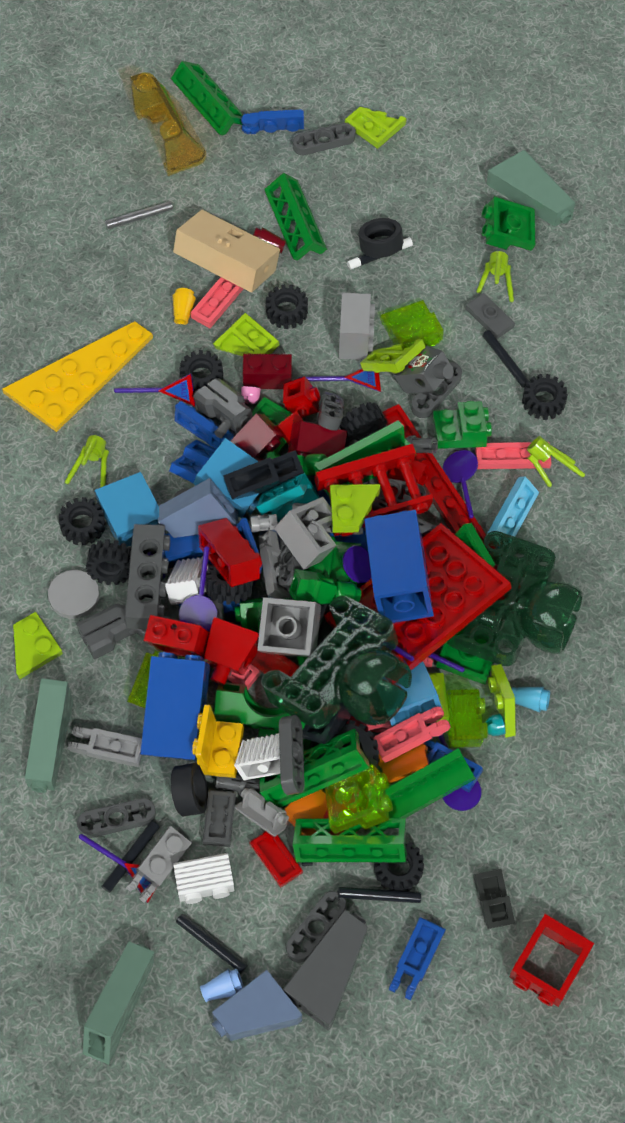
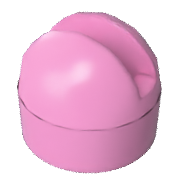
(250, 394)

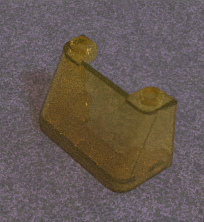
(157, 104)

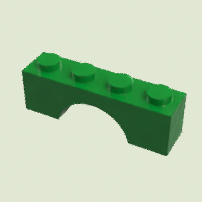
(237, 706)

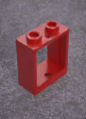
(181, 641)
(566, 938)

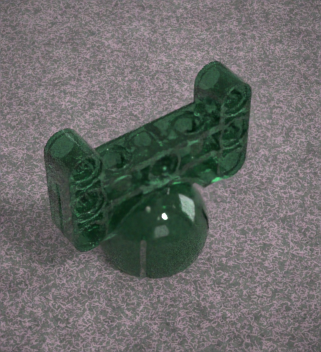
(534, 611)
(346, 670)

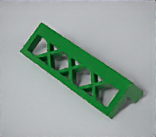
(207, 97)
(297, 211)
(378, 442)
(320, 773)
(429, 784)
(349, 845)

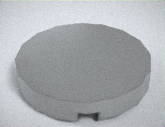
(73, 594)

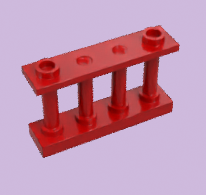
(378, 466)

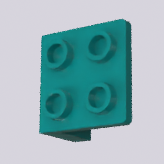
(281, 498)

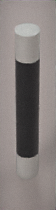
(361, 260)

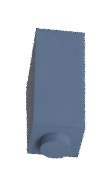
(196, 507)
(256, 1010)

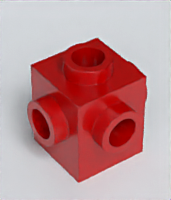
(301, 397)

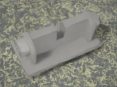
(263, 814)

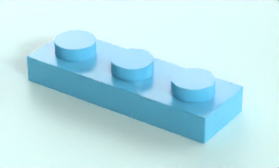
(515, 507)

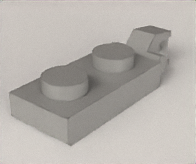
(270, 557)

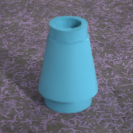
(532, 697)

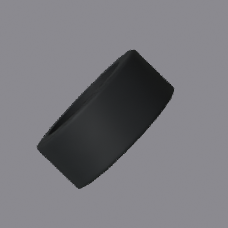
(383, 247)
(189, 789)

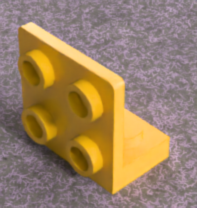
(217, 744)

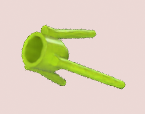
(498, 266)
(542, 450)
(92, 451)

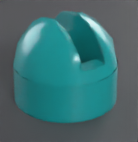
(495, 725)

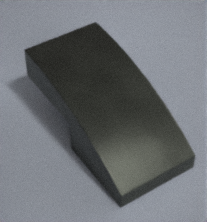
(494, 899)

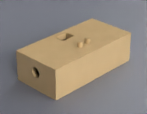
(226, 250)

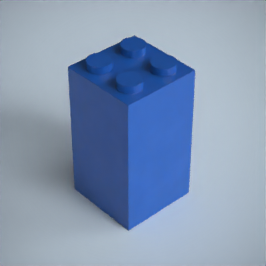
(398, 566)
(173, 703)

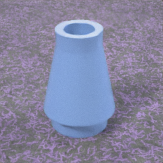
(222, 986)

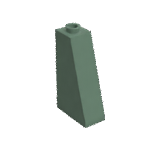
(529, 185)
(48, 734)
(117, 1002)

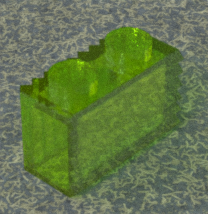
(466, 718)

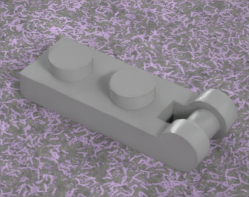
(262, 522)

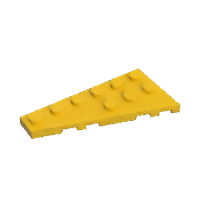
(68, 384)

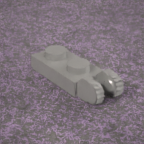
(108, 746)
(159, 861)

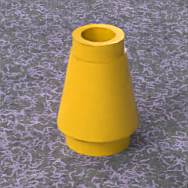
(182, 305)

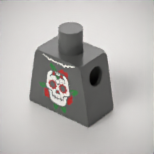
(425, 371)

